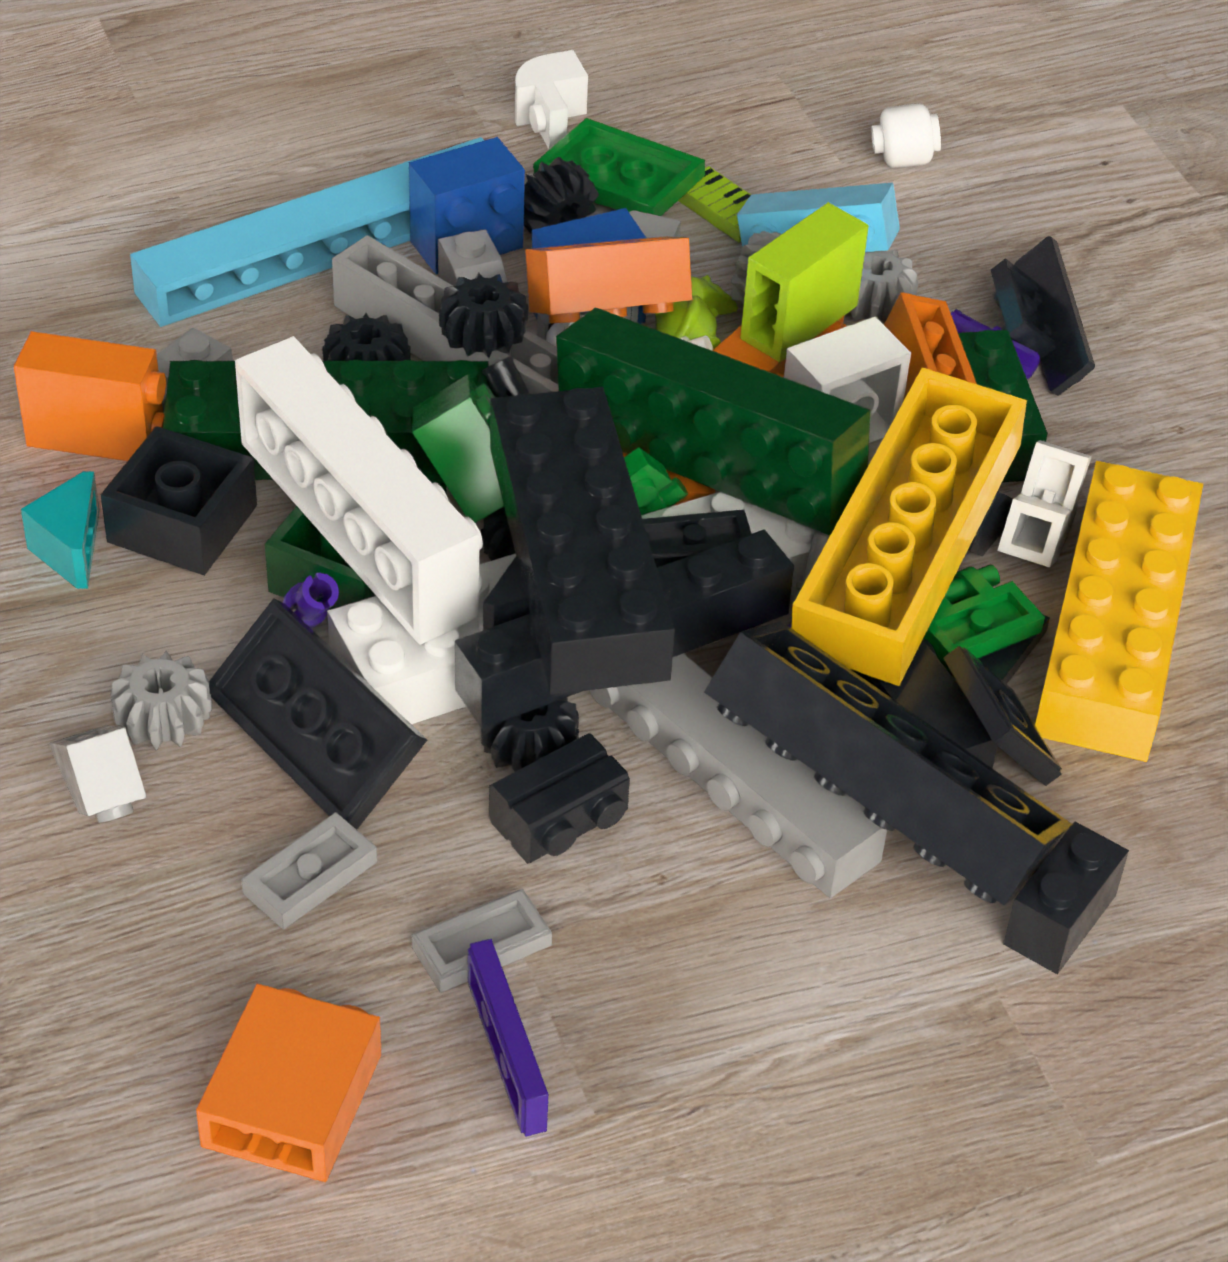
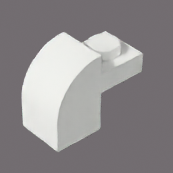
(550, 92)
(1047, 504)

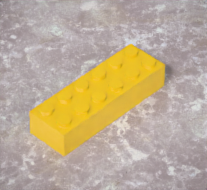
(909, 524)
(1120, 612)

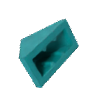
(64, 527)

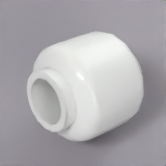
(906, 135)

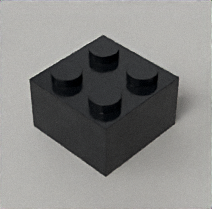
(179, 500)

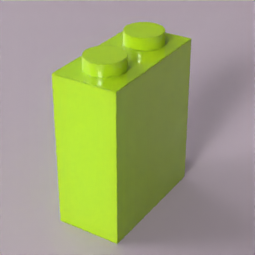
(803, 281)

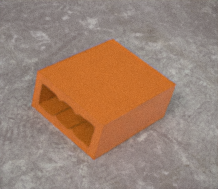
(88, 395)
(290, 1082)

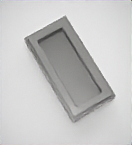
(508, 921)

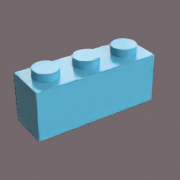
(782, 210)

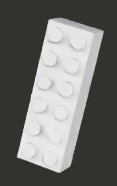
(360, 489)

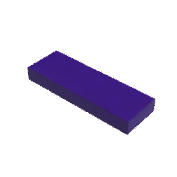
(507, 1038)

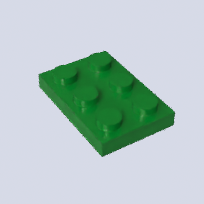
(628, 168)

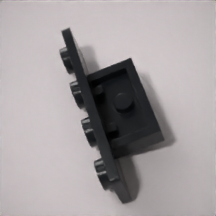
(1044, 313)

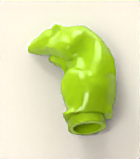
(698, 315)

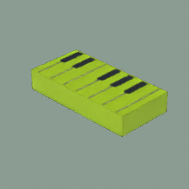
(717, 202)

